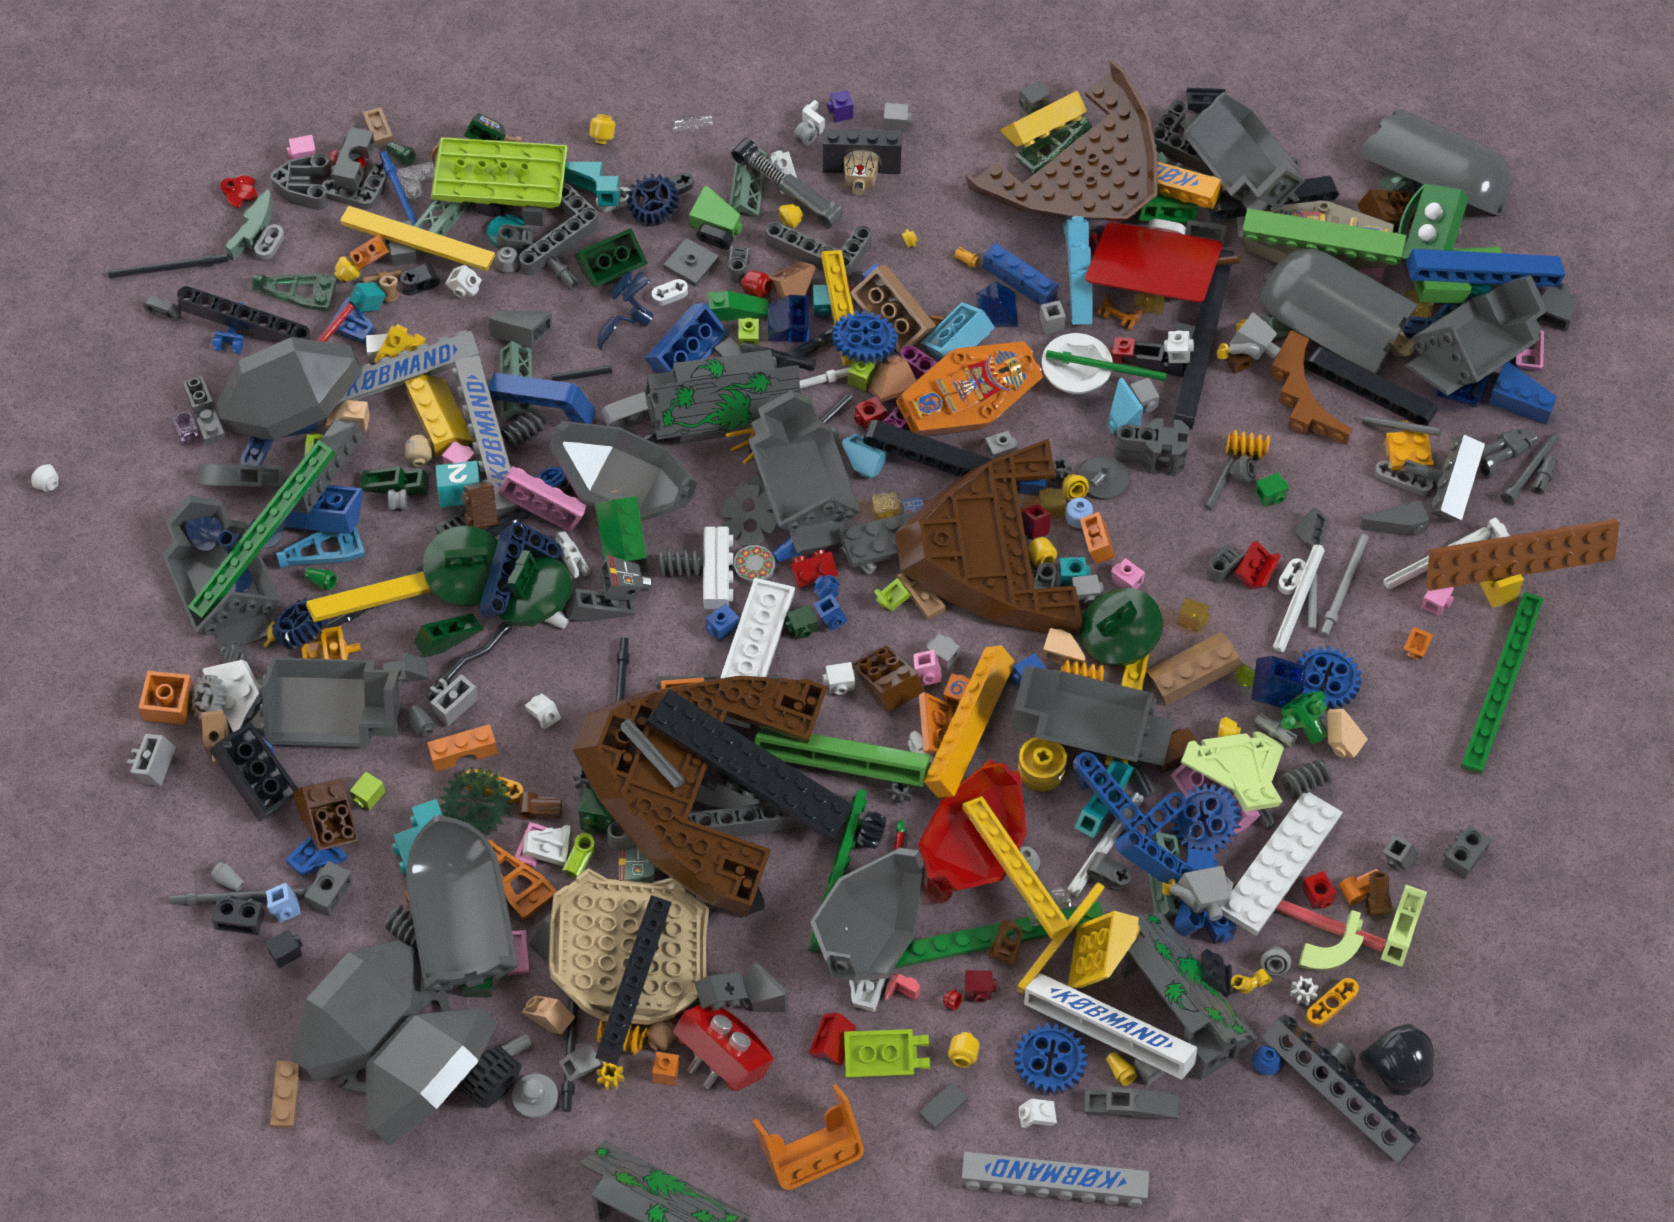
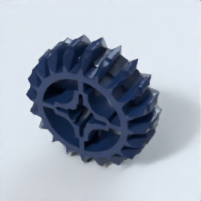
(657, 188)
(296, 626)

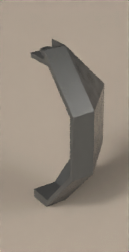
(287, 387)
(612, 459)
(880, 912)
(357, 1009)
(422, 1067)

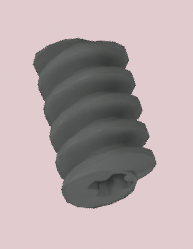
(523, 427)
(681, 563)
(1306, 777)
(401, 926)

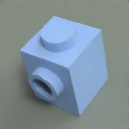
(282, 902)

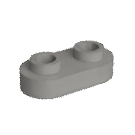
(268, 243)

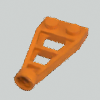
(533, 897)

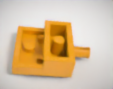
(1407, 446)
(329, 646)

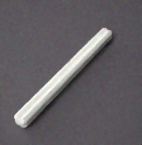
(1422, 565)
(1298, 598)
(1103, 846)

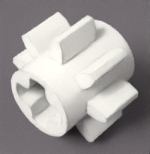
(1307, 986)

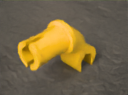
(1245, 984)

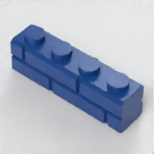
(1019, 275)

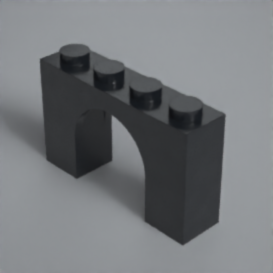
(884, 143)

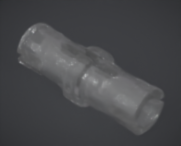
(692, 123)

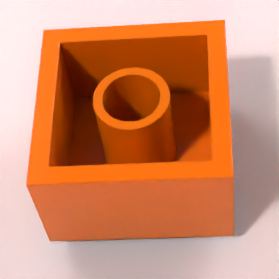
(166, 697)

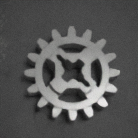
(207, 695)

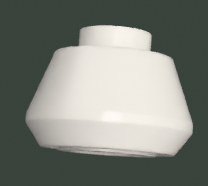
(45, 478)

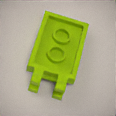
(883, 1053)

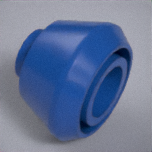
(1267, 1060)

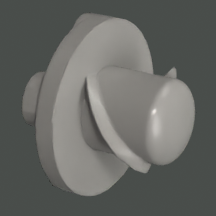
(535, 1096)

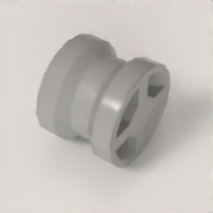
(805, 133)
(397, 499)

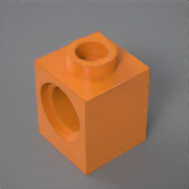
(665, 1068)

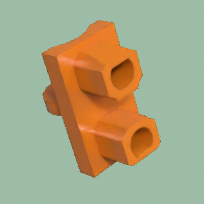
(369, 252)

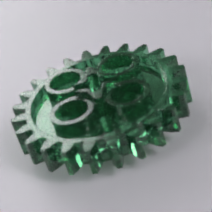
(479, 783)

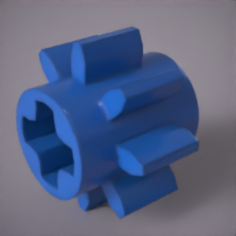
(826, 586)

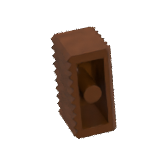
(480, 505)

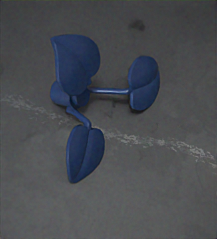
(637, 312)
(208, 531)

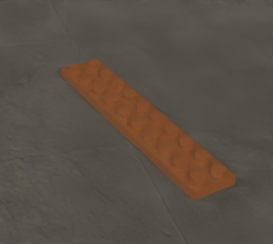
(1522, 554)

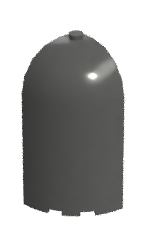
(1441, 158)
(1336, 306)
(458, 906)

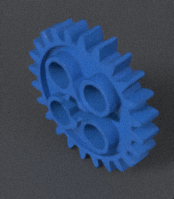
(864, 337)
(1345, 684)
(1224, 812)
(1071, 1062)

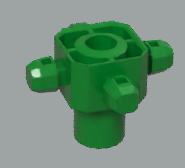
(1305, 712)

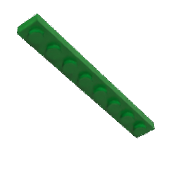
(846, 843)

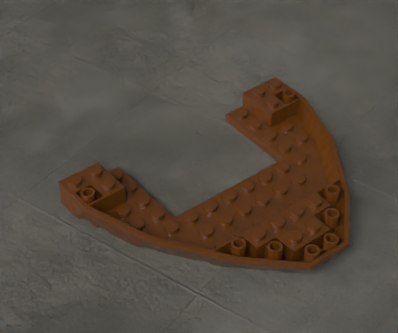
(656, 814)

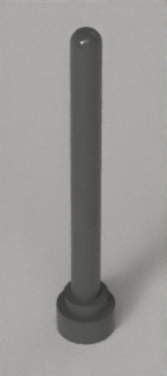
(1511, 494)

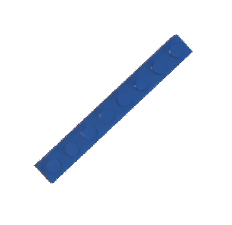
(1483, 267)

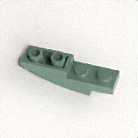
(256, 220)

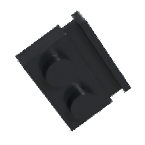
(1201, 98)
(1215, 972)

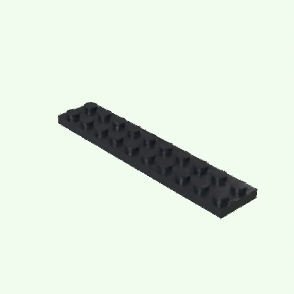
(749, 765)

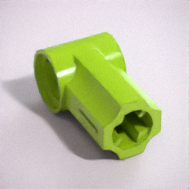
(579, 857)

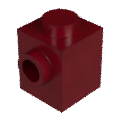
(1036, 521)
(979, 985)

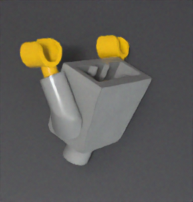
(1251, 338)
(1202, 890)

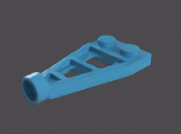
(350, 549)

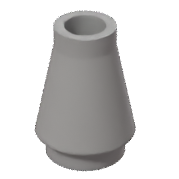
(227, 877)

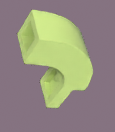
(1403, 925)
(1325, 959)

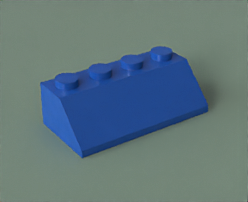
(688, 340)
(334, 511)

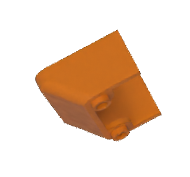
(816, 1153)

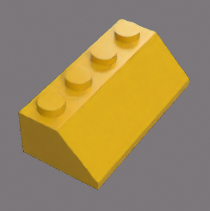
(1045, 119)
(438, 412)

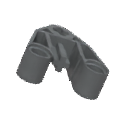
(294, 179)

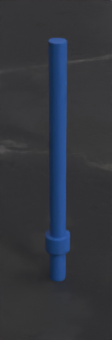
(390, 170)

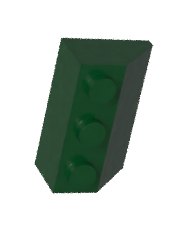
(611, 258)

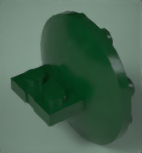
(459, 564)
(538, 590)
(1121, 627)

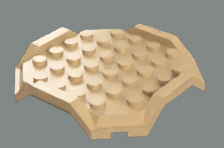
(594, 935)

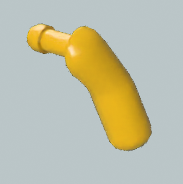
(269, 635)

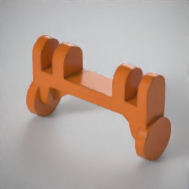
(1126, 318)

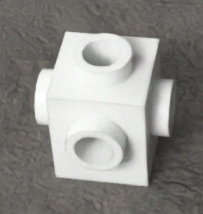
(463, 282)
(1179, 346)

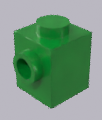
(1271, 489)

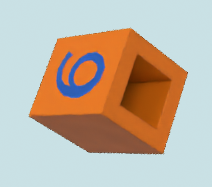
(955, 689)

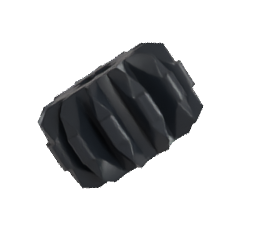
(871, 829)

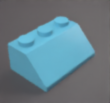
(961, 328)

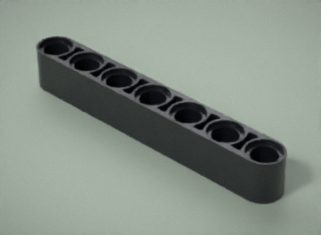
(1310, 190)
(236, 312)
(1371, 386)
(921, 449)

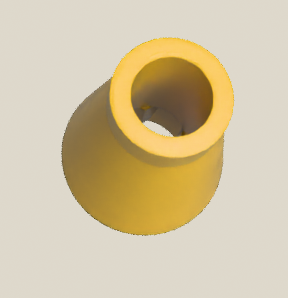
(1122, 1070)

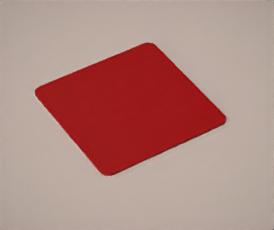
(1154, 262)

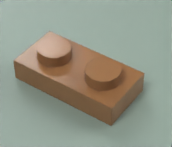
(378, 125)

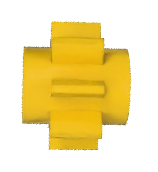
(606, 1079)

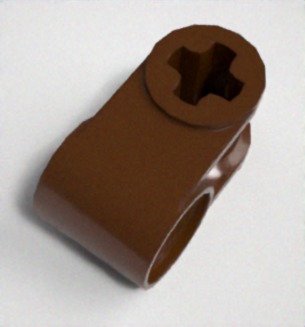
(1005, 946)

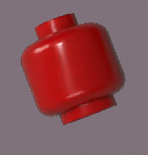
(756, 283)

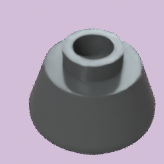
(1243, 469)
(1343, 1054)

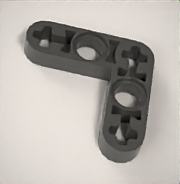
(365, 192)

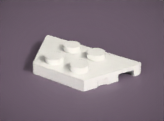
(240, 688)

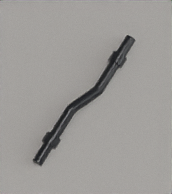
(503, 629)

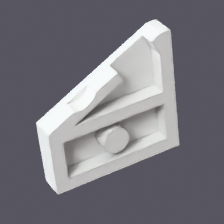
(548, 845)
(866, 993)

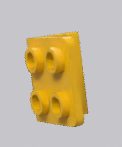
(399, 341)

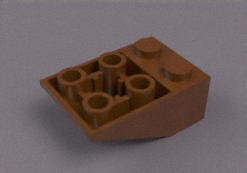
(1386, 206)
(888, 678)
(326, 814)

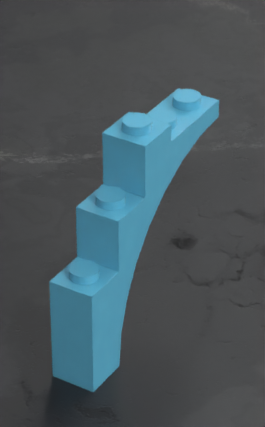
(1079, 260)

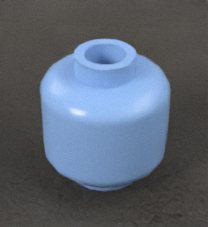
(1077, 509)

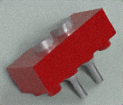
(724, 1045)

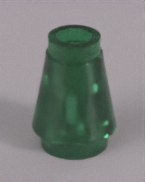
(402, 153)

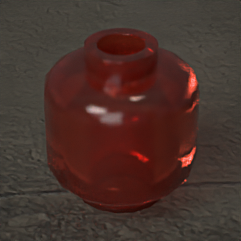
(933, 893)

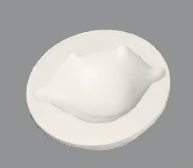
(1075, 377)

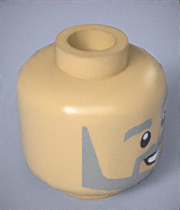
(418, 450)

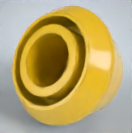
(790, 215)
(346, 270)
(1075, 486)
(1228, 727)

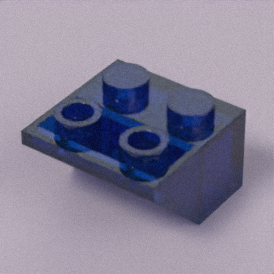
(789, 319)
(1277, 681)

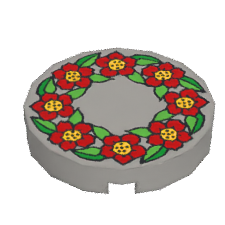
(753, 563)

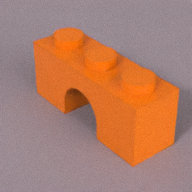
(447, 750)

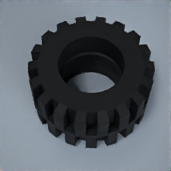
(492, 1077)

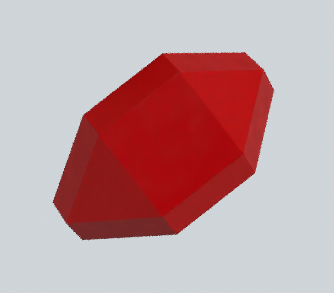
(952, 846)

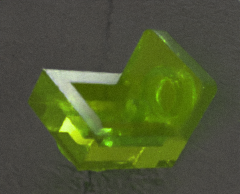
(1245, 675)

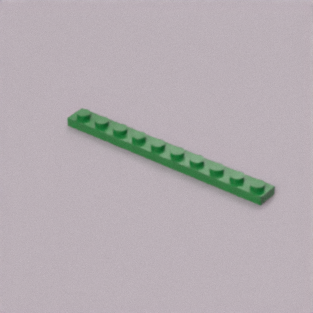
(262, 529)
(1502, 683)
(977, 939)

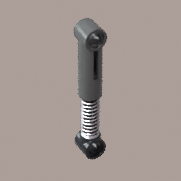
(826, 212)

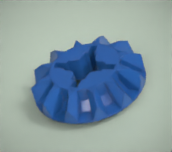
(553, 476)

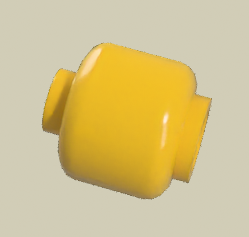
(602, 128)
(1041, 551)
(963, 1050)

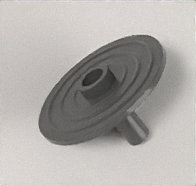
(1105, 477)

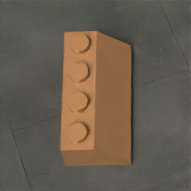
(887, 296)
(1194, 668)

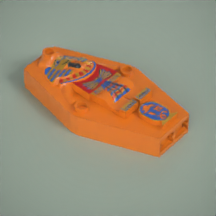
(969, 388)

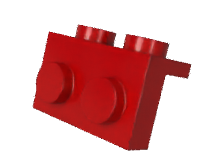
(1257, 566)
(809, 569)

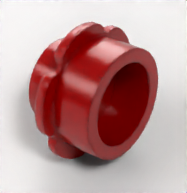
(952, 999)

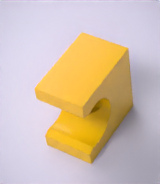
(1503, 590)

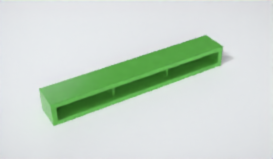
(1324, 236)
(848, 757)

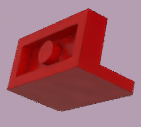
(830, 1038)

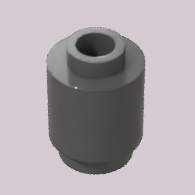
(420, 721)

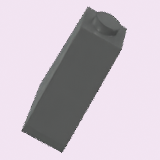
(520, 326)

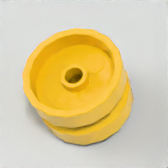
(1041, 764)

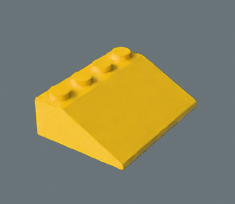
(1100, 947)

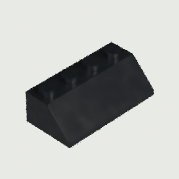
(254, 771)

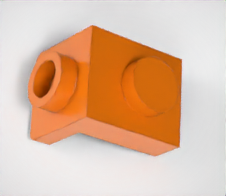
(1417, 643)

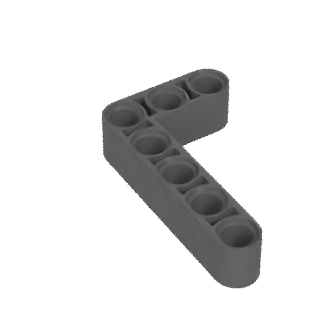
(1175, 145)
(581, 224)
(798, 245)

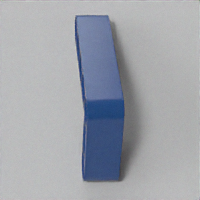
(543, 393)
(1124, 801)
(1163, 867)

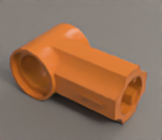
(1355, 888)

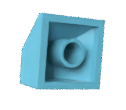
(1125, 408)
(863, 457)

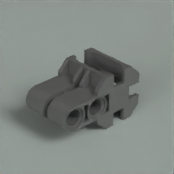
(1153, 445)

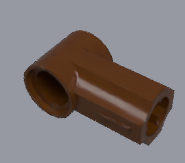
(533, 806)
(1379, 899)

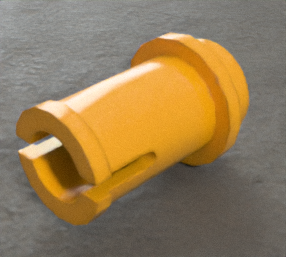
(970, 259)

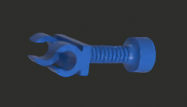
(230, 337)

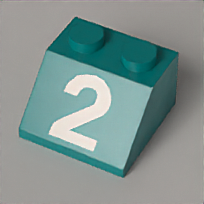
(452, 479)

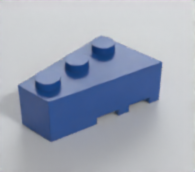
(1522, 395)

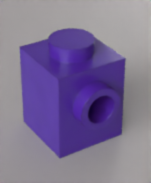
(840, 106)

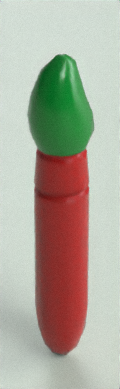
(900, 830)

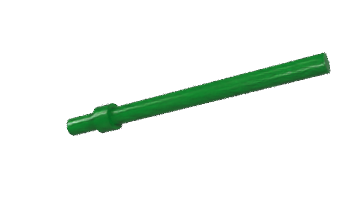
(1067, 358)

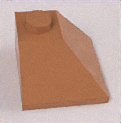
(793, 279)
(891, 378)

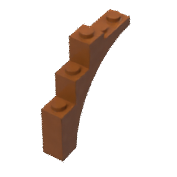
(1295, 393)

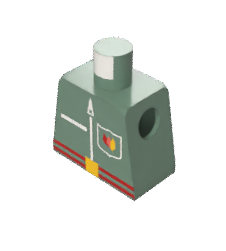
(635, 866)

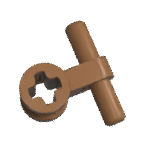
(388, 282)

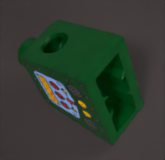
(485, 128)

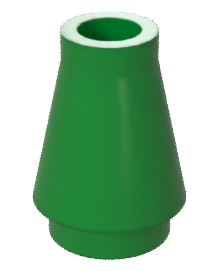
(323, 578)

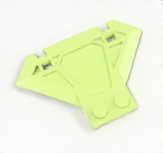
(1240, 766)

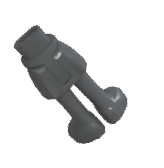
(1512, 444)

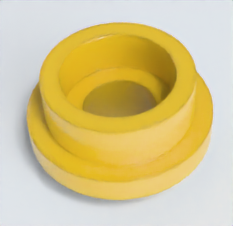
(909, 238)

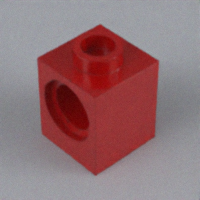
(870, 406)
(1319, 882)

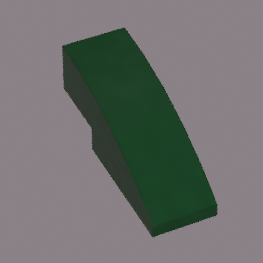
(395, 478)

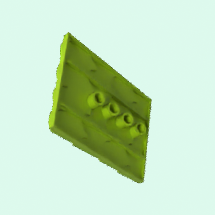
(499, 172)

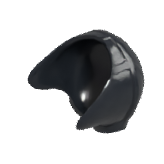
(1401, 1059)

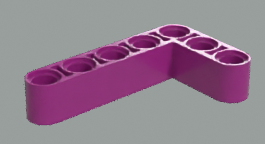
(917, 363)

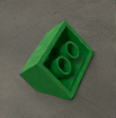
(621, 529)

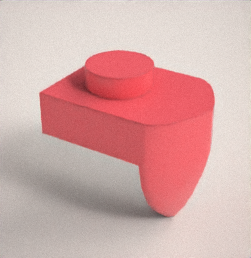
(904, 985)

